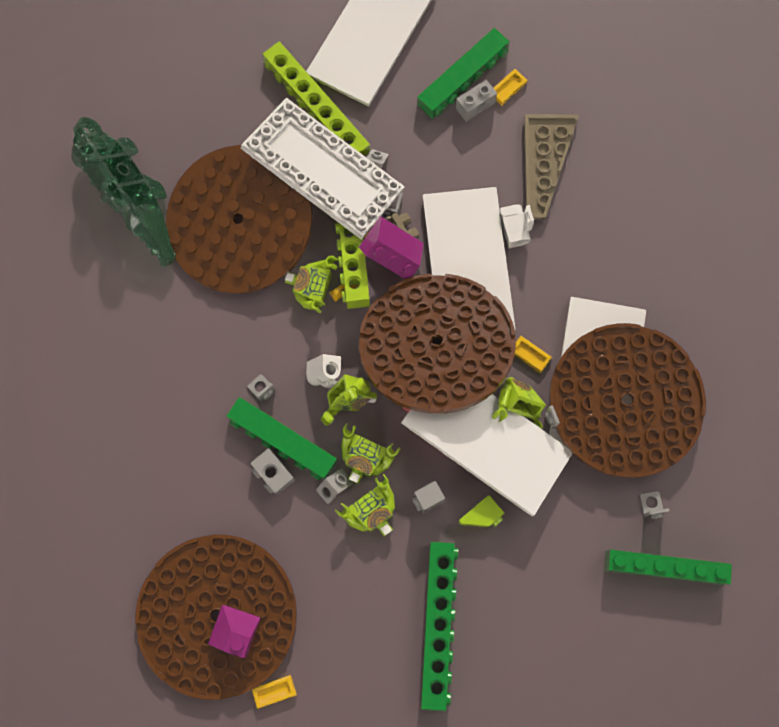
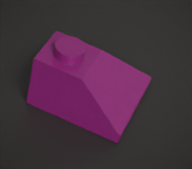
(234, 631)

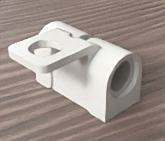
(516, 225)
(323, 370)

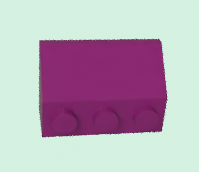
(393, 248)

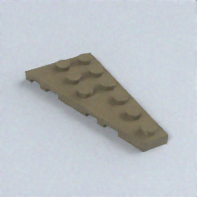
(546, 147)

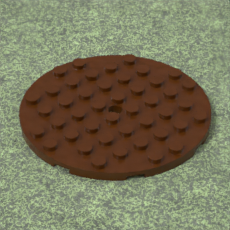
(230, 254)
(431, 377)
(622, 437)
(177, 610)

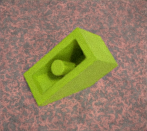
(483, 514)

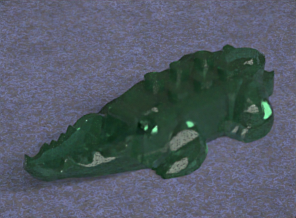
(123, 185)

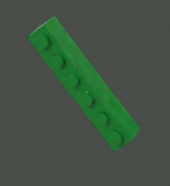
(463, 73)
(282, 439)
(668, 567)

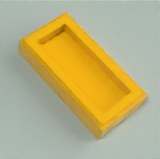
(509, 86)
(531, 354)
(274, 691)

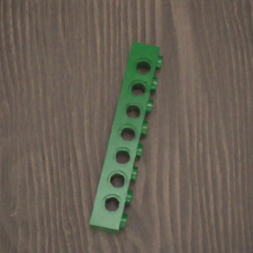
(443, 699)

